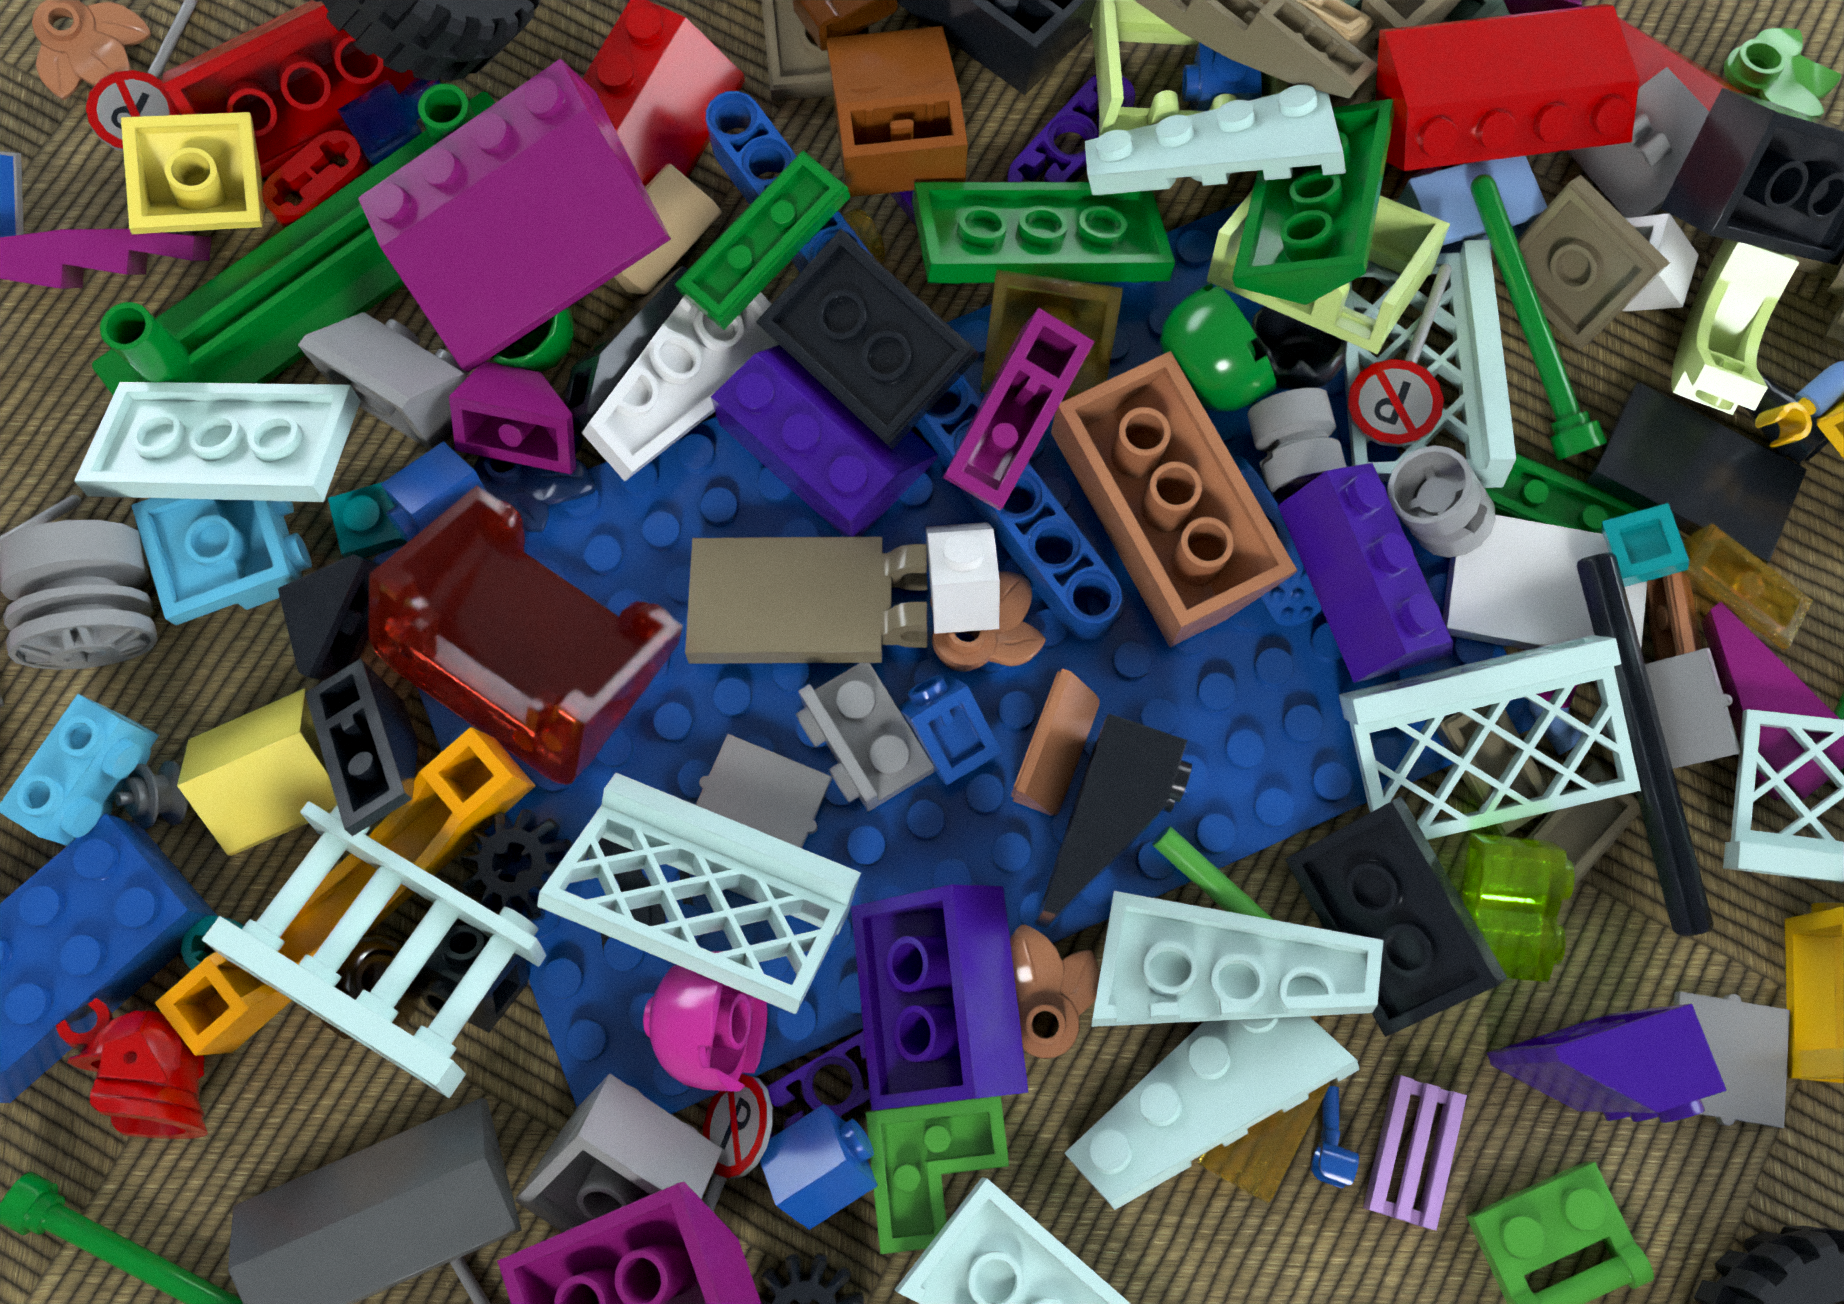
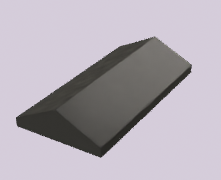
(376, 1215)

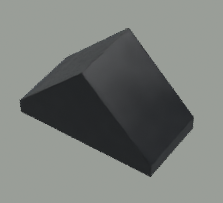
(328, 616)

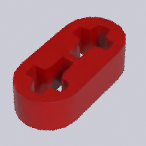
(313, 176)

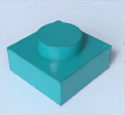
(363, 522)
(1646, 544)

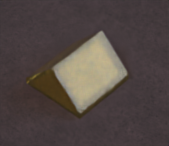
(1081, 305)

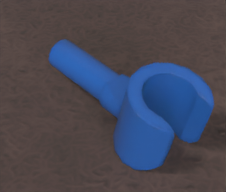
(1329, 1161)

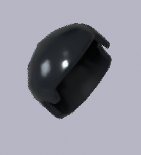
(1296, 351)

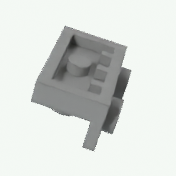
(866, 736)

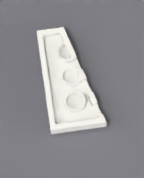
(673, 384)

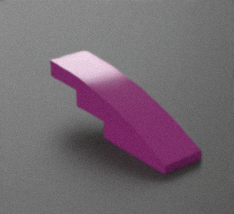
(61, 255)

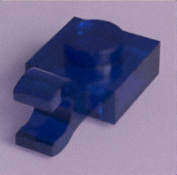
(384, 119)

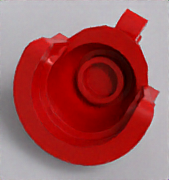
(143, 1073)

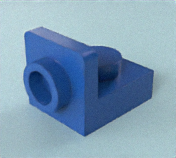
(949, 726)

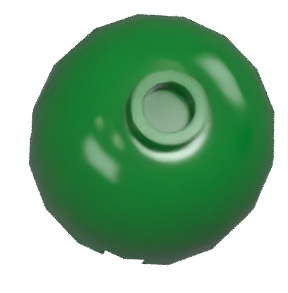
(1216, 350)

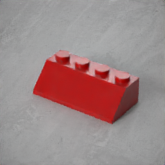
(287, 76)
(656, 86)
(1507, 86)

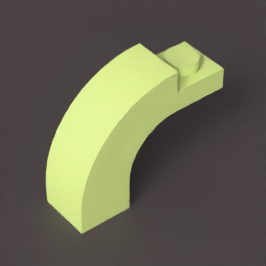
(1726, 324)

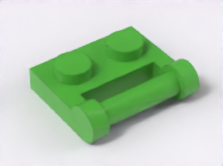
(1551, 1223)

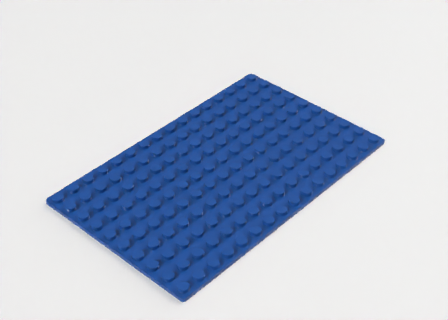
(1243, 694)

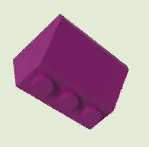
(643, 1253)

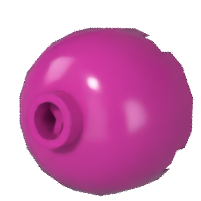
(705, 1030)

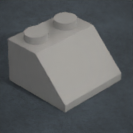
(389, 374)
(613, 1155)

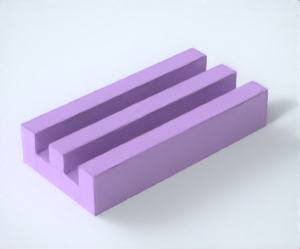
(1441, 1155)

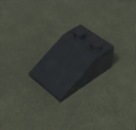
(1765, 179)
(1123, 790)

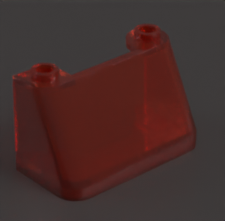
(513, 639)

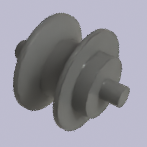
(151, 794)

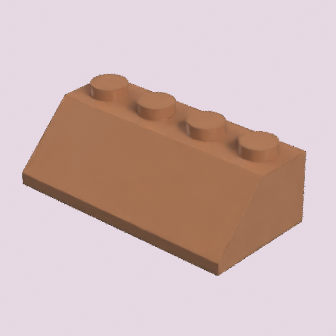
(1170, 498)

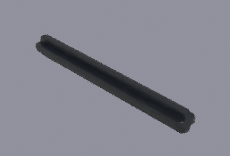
(1659, 792)

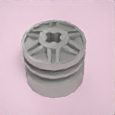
(76, 594)

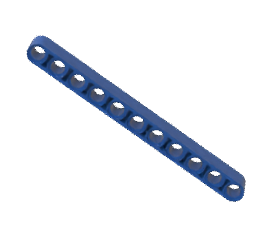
(765, 150)

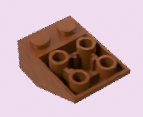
(897, 110)

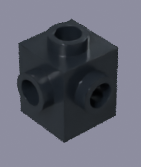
(450, 964)

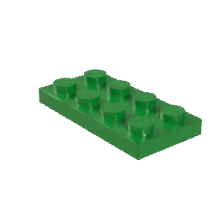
(1039, 231)

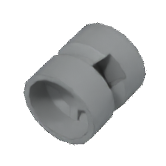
(1295, 435)
(1441, 501)

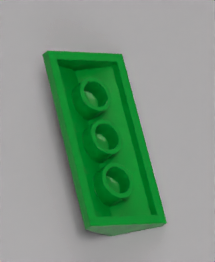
(1318, 228)

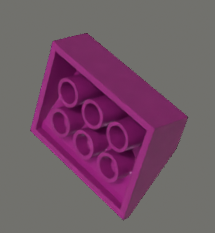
(515, 215)

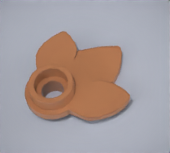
(88, 48)
(1009, 645)
(1053, 986)

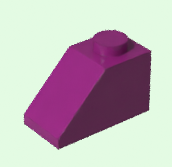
(513, 418)

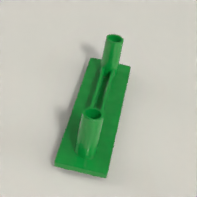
(297, 282)

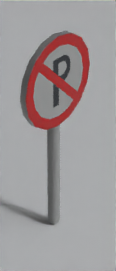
(133, 91)
(1396, 398)
(742, 1128)

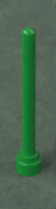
(1574, 429)
(37, 1208)

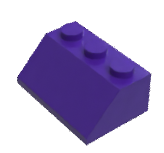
(816, 442)
(1365, 573)
(938, 997)
(1621, 1064)

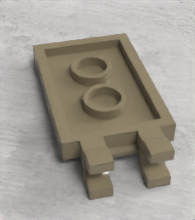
(802, 600)

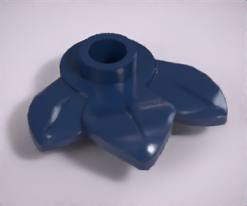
(534, 488)

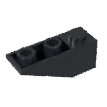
(618, 348)

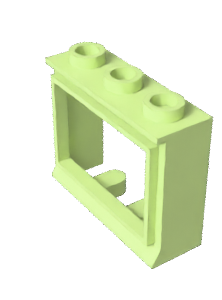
(1132, 22)
(1400, 241)

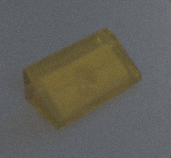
(1746, 585)
(1264, 1154)

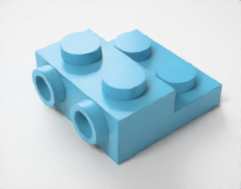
(218, 553)
(77, 772)

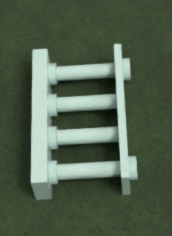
(372, 1013)

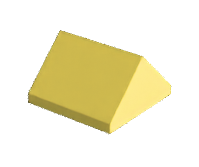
(192, 173)
(257, 774)

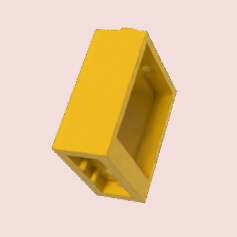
(1816, 993)

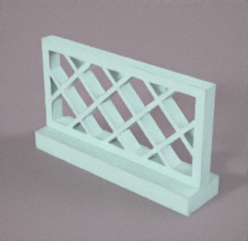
(1478, 357)
(1495, 684)
(1783, 852)
(722, 858)

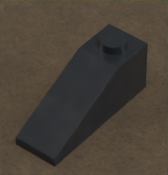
(364, 744)

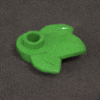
(1779, 73)

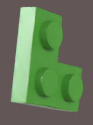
(914, 1150)

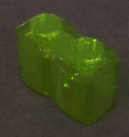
(1515, 899)

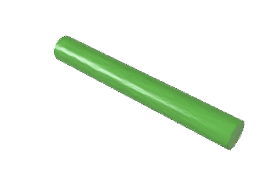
(1205, 874)

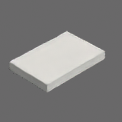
(1526, 586)

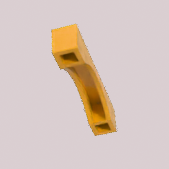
(452, 795)

